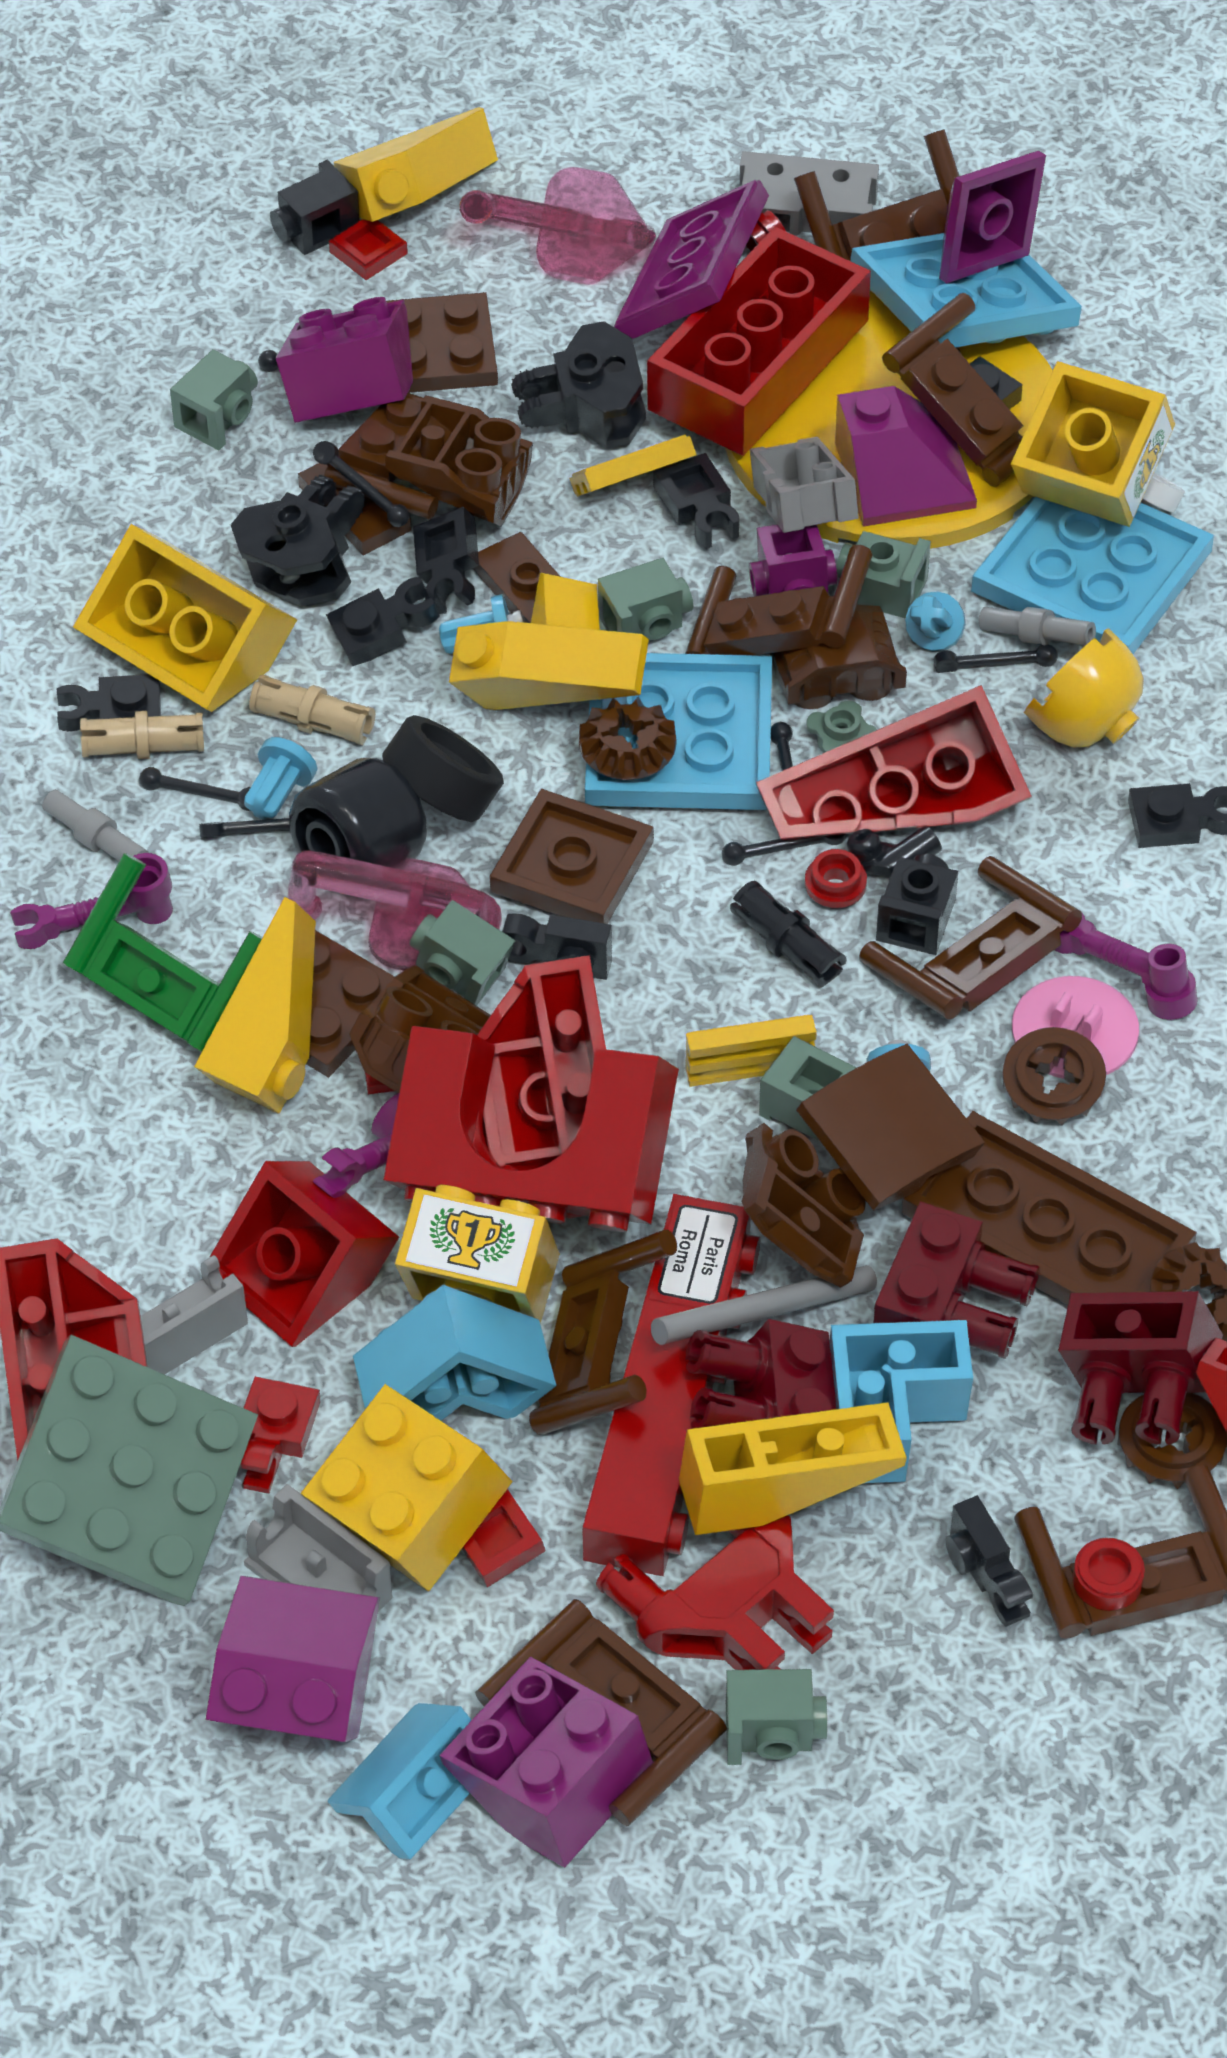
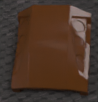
(464, 458)
(862, 666)
(407, 1001)
(801, 1207)

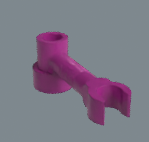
(147, 899)
(1163, 970)
(351, 1164)

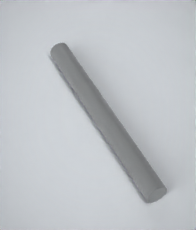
(759, 1306)

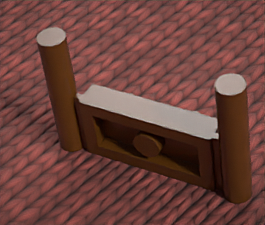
(900, 221)
(957, 392)
(367, 451)
(779, 619)
(989, 953)
(589, 1333)
(1178, 1573)
(599, 1659)

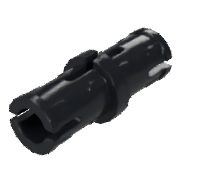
(787, 933)

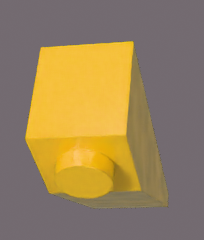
(418, 164)
(545, 664)
(266, 1026)
(779, 1465)

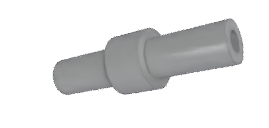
(1036, 625)
(90, 826)

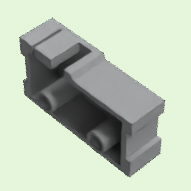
(845, 185)
(803, 484)

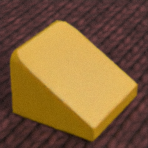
(565, 603)

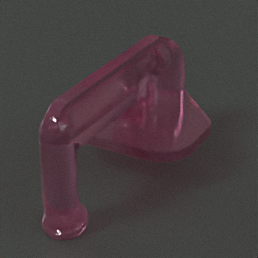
(583, 223)
(401, 895)

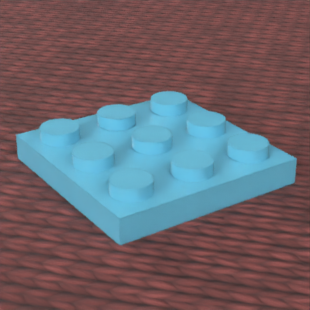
(1008, 298)
(1094, 567)
(720, 733)

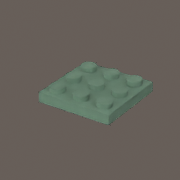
(126, 1471)

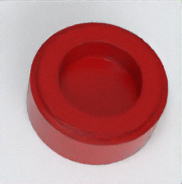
(1108, 1574)

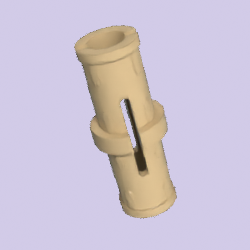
(311, 709)
(142, 735)

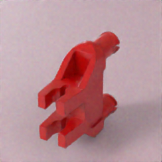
(726, 1602)

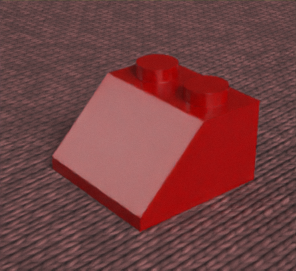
(300, 1249)

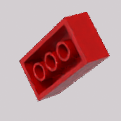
(762, 344)

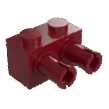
(940, 1264)
(1135, 1346)
(774, 1374)

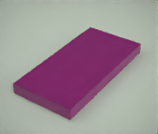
(692, 260)

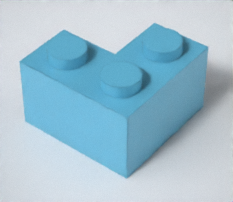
(459, 1353)
(910, 1365)

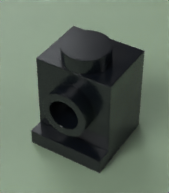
(316, 209)
(919, 892)

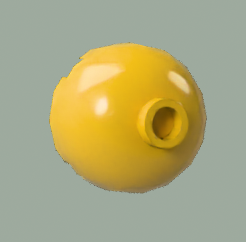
(1091, 695)

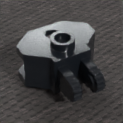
(589, 388)
(300, 538)

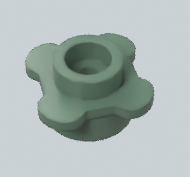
(826, 725)

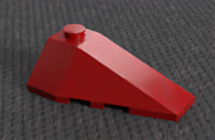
(917, 772)

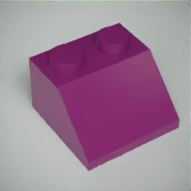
(294, 1659)

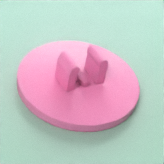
(1086, 1008)

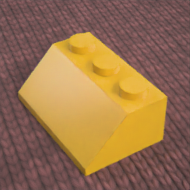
(182, 620)

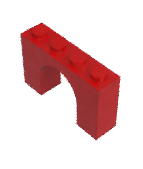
(603, 1174)

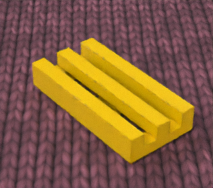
(632, 465)
(742, 1049)

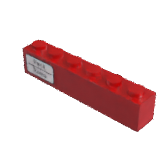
(637, 1482)

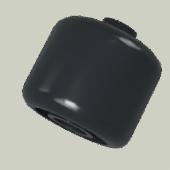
(360, 815)

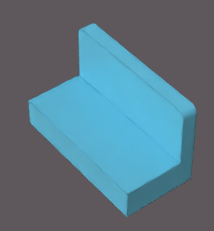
(403, 1783)

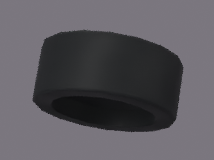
(444, 768)

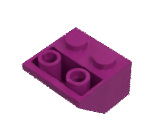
(347, 359)
(548, 1759)

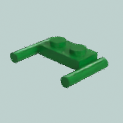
(147, 973)

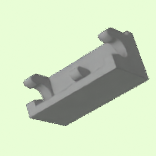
(194, 1319)
(314, 1551)

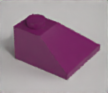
(991, 216)
(899, 457)

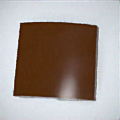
(890, 1126)

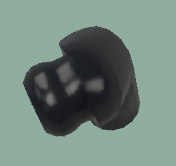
(880, 857)

